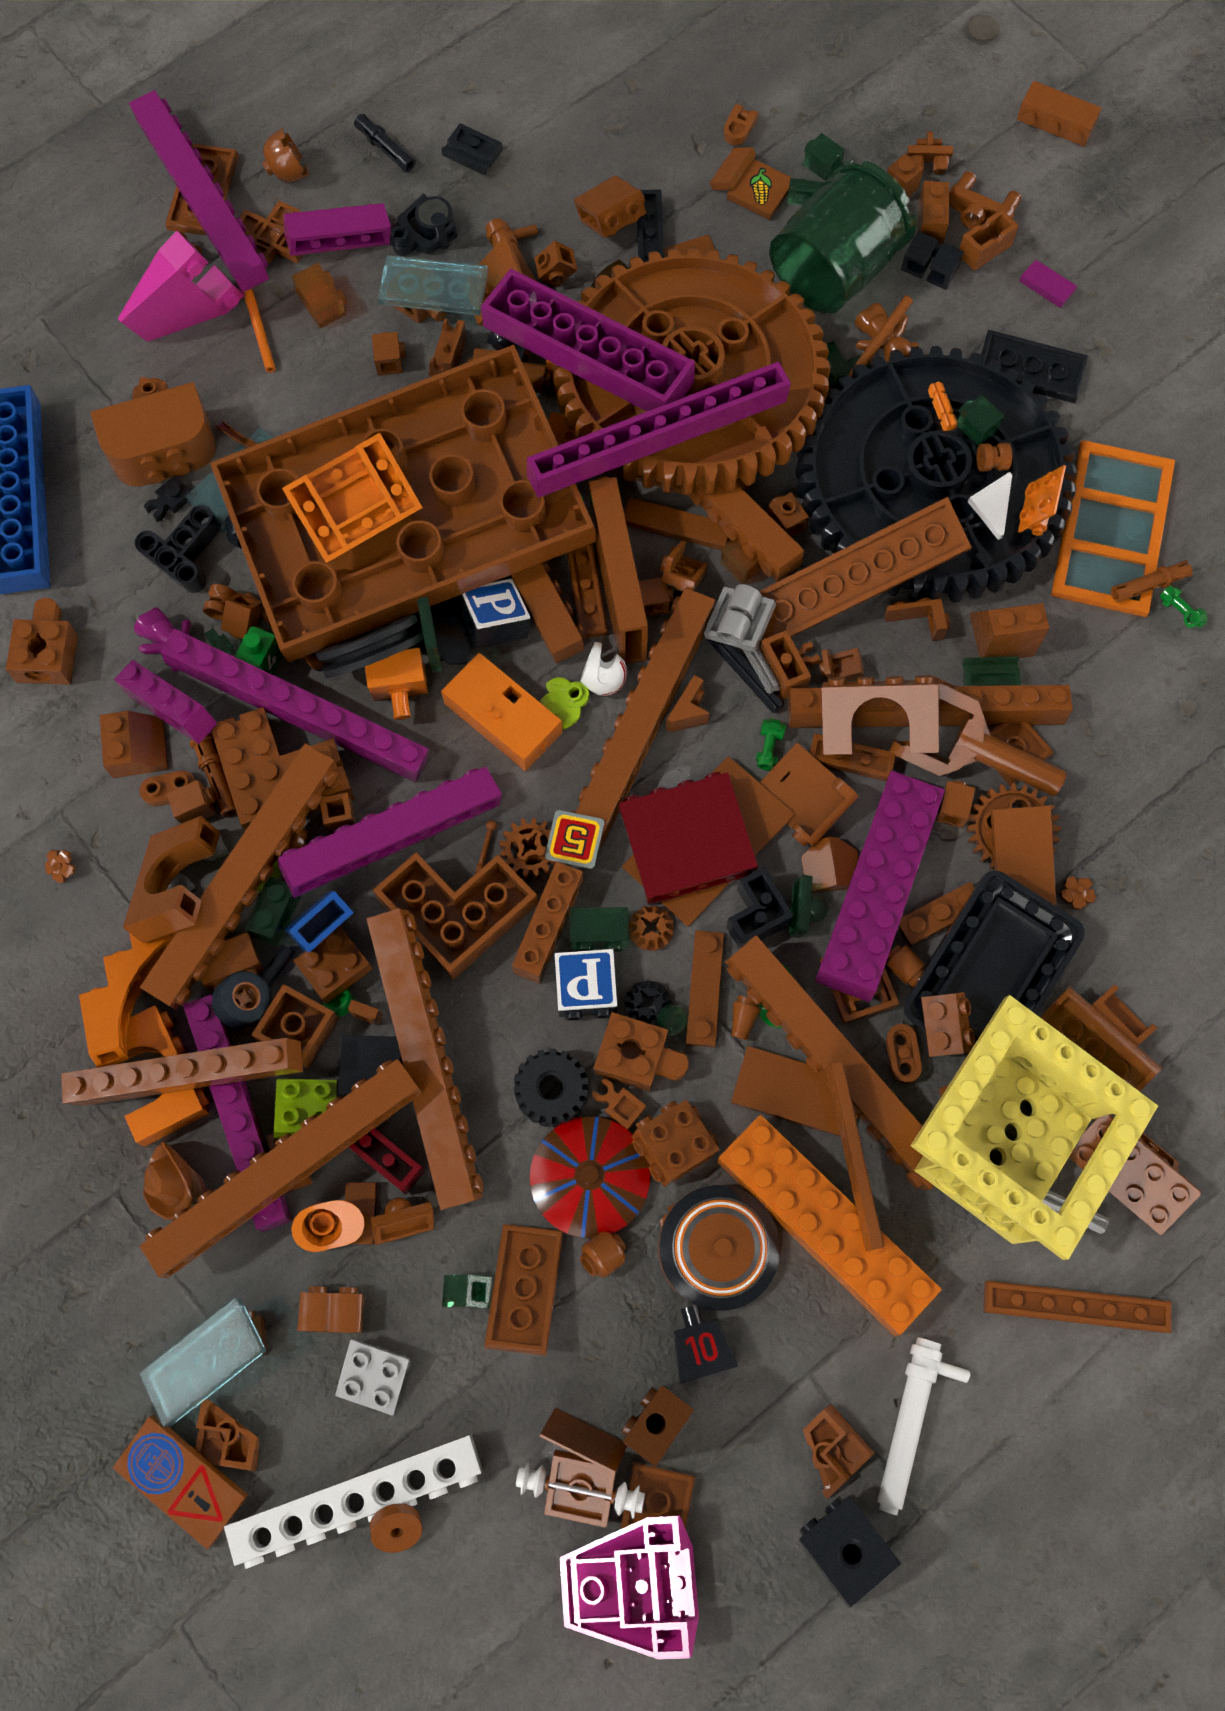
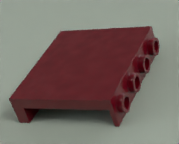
(688, 837)

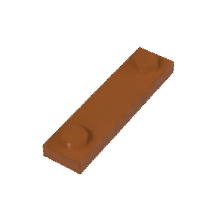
(704, 989)

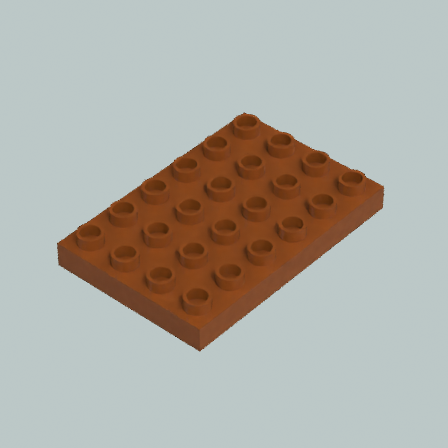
(464, 456)

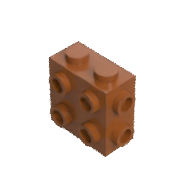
(610, 206)
(674, 1142)

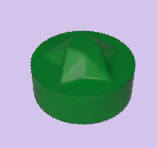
(340, 1003)

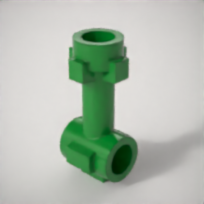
(1192, 617)
(772, 730)

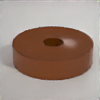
(395, 1528)

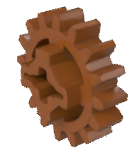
(535, 837)

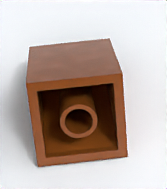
(1010, 630)

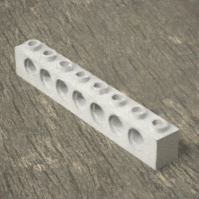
(243, 1534)

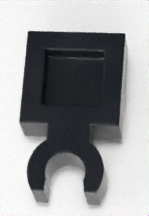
(170, 496)

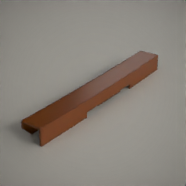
(238, 437)

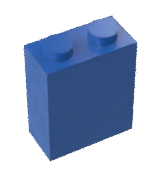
(318, 921)

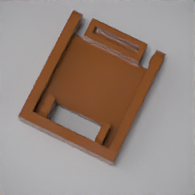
(846, 1007)

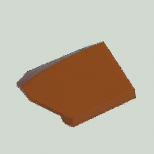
(830, 864)

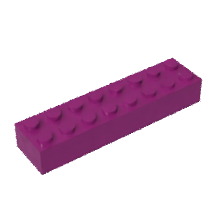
(586, 342)
(880, 887)

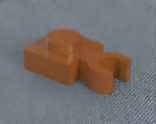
(622, 1106)

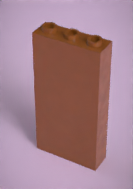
(618, 570)

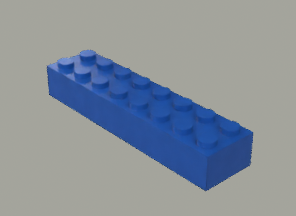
(22, 493)

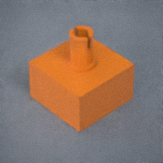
(397, 679)

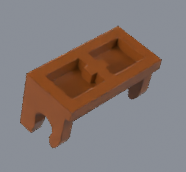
(448, 348)

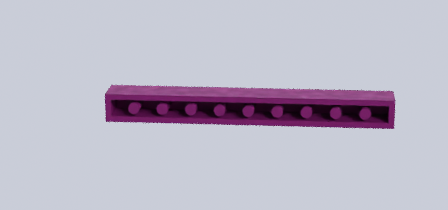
(199, 191)
(657, 429)
(294, 705)

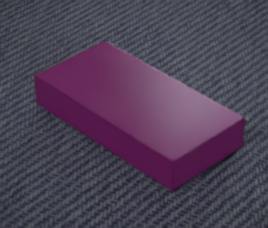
(1048, 283)

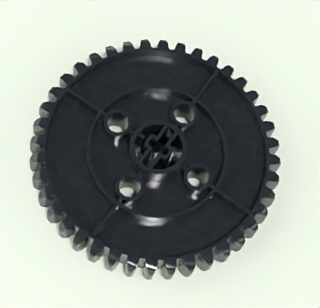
(871, 444)

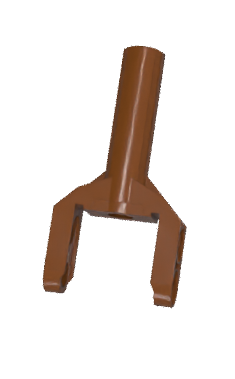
(975, 744)

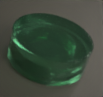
(672, 1018)

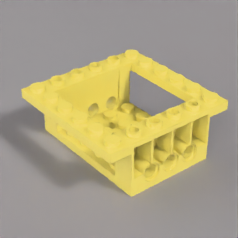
(1066, 1087)

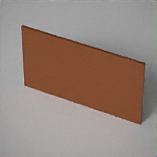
(763, 819)

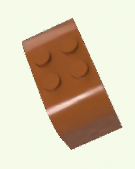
(156, 435)

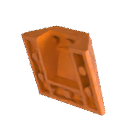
(352, 498)

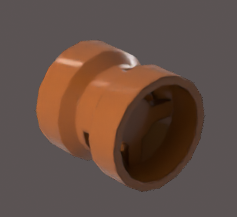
(994, 457)
(215, 605)

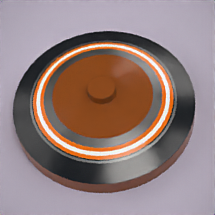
(719, 1247)

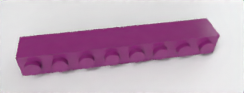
(389, 831)
(234, 1107)

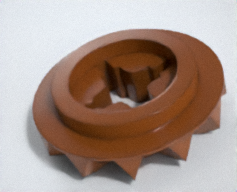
(651, 941)

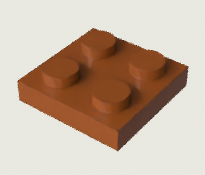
(333, 965)

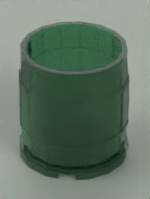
(843, 236)

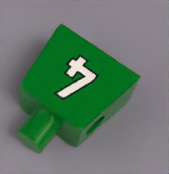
(260, 650)

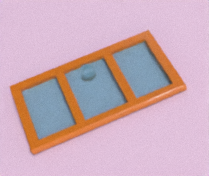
(1113, 526)

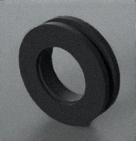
(370, 646)

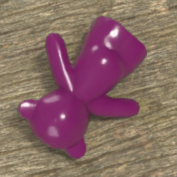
(157, 628)

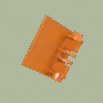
(1041, 501)

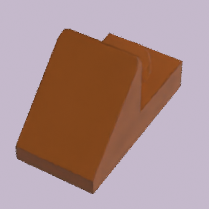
(686, 711)

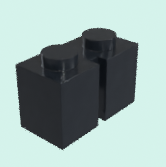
(920, 254)

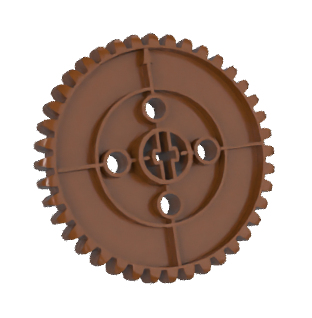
(729, 326)

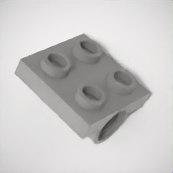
(740, 617)

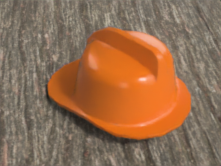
(327, 1225)

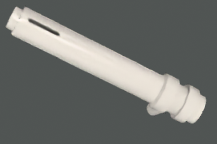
(921, 1375)

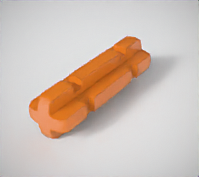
(942, 406)

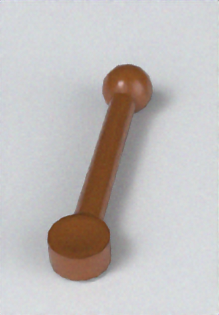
(491, 826)

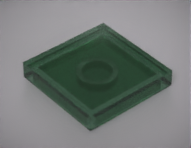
(429, 634)

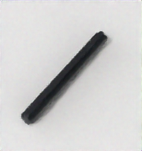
(745, 671)

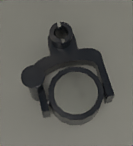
(434, 223)

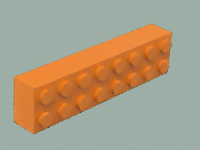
(827, 1226)

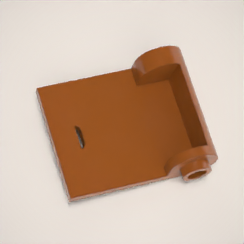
(809, 792)

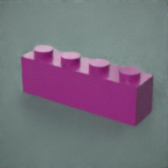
(337, 229)
(165, 701)

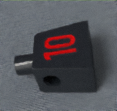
(701, 1347)

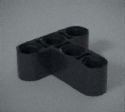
(183, 554)

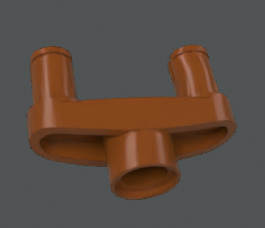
(976, 207)

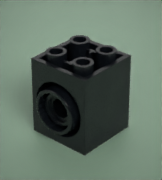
(842, 1528)

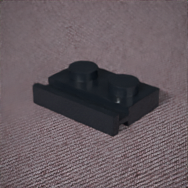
(472, 149)

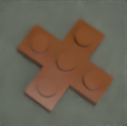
(269, 232)

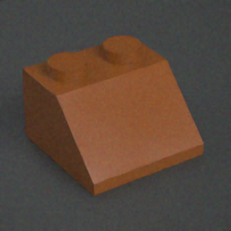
(133, 743)

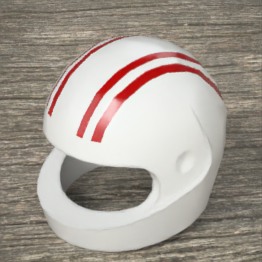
(601, 676)

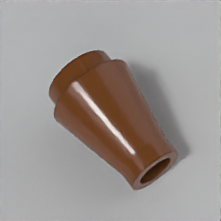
(744, 1017)

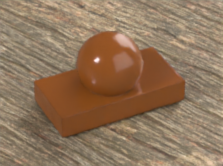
(402, 1220)

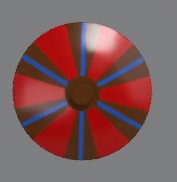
(589, 1177)

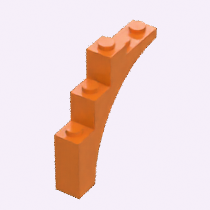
(109, 1008)

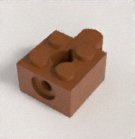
(49, 639)
(636, 1053)

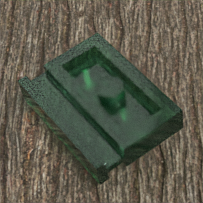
(991, 671)

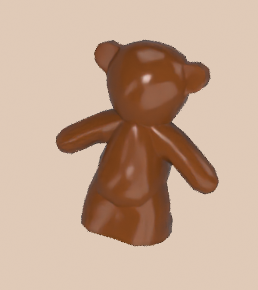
(871, 321)

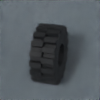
(547, 1110)

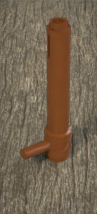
(497, 229)

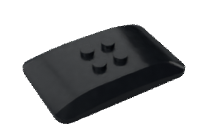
(996, 948)

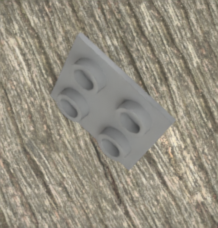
(372, 1376)

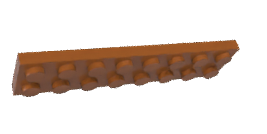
(866, 569)

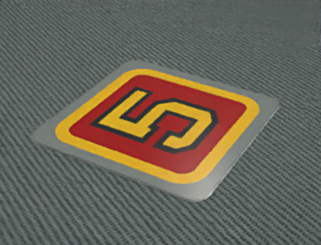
(574, 839)

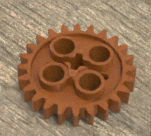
(1004, 799)

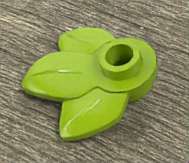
(560, 700)

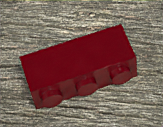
(388, 1160)

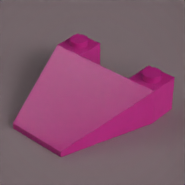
(168, 297)

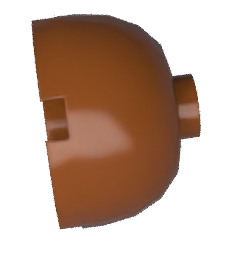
(283, 158)

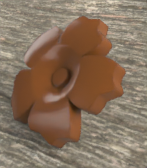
(59, 865)
(1078, 892)

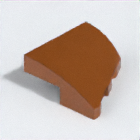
(225, 1440)
(835, 1448)

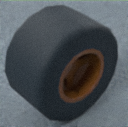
(251, 995)

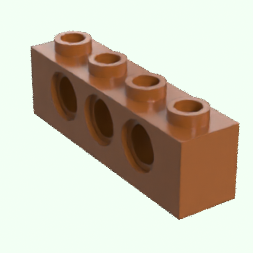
(547, 922)

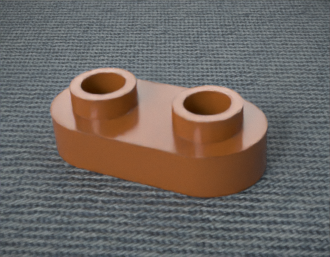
(165, 784)
(903, 1054)

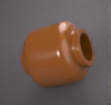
(603, 1254)

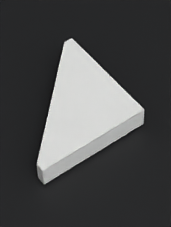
(992, 504)

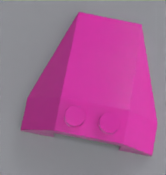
(635, 1589)

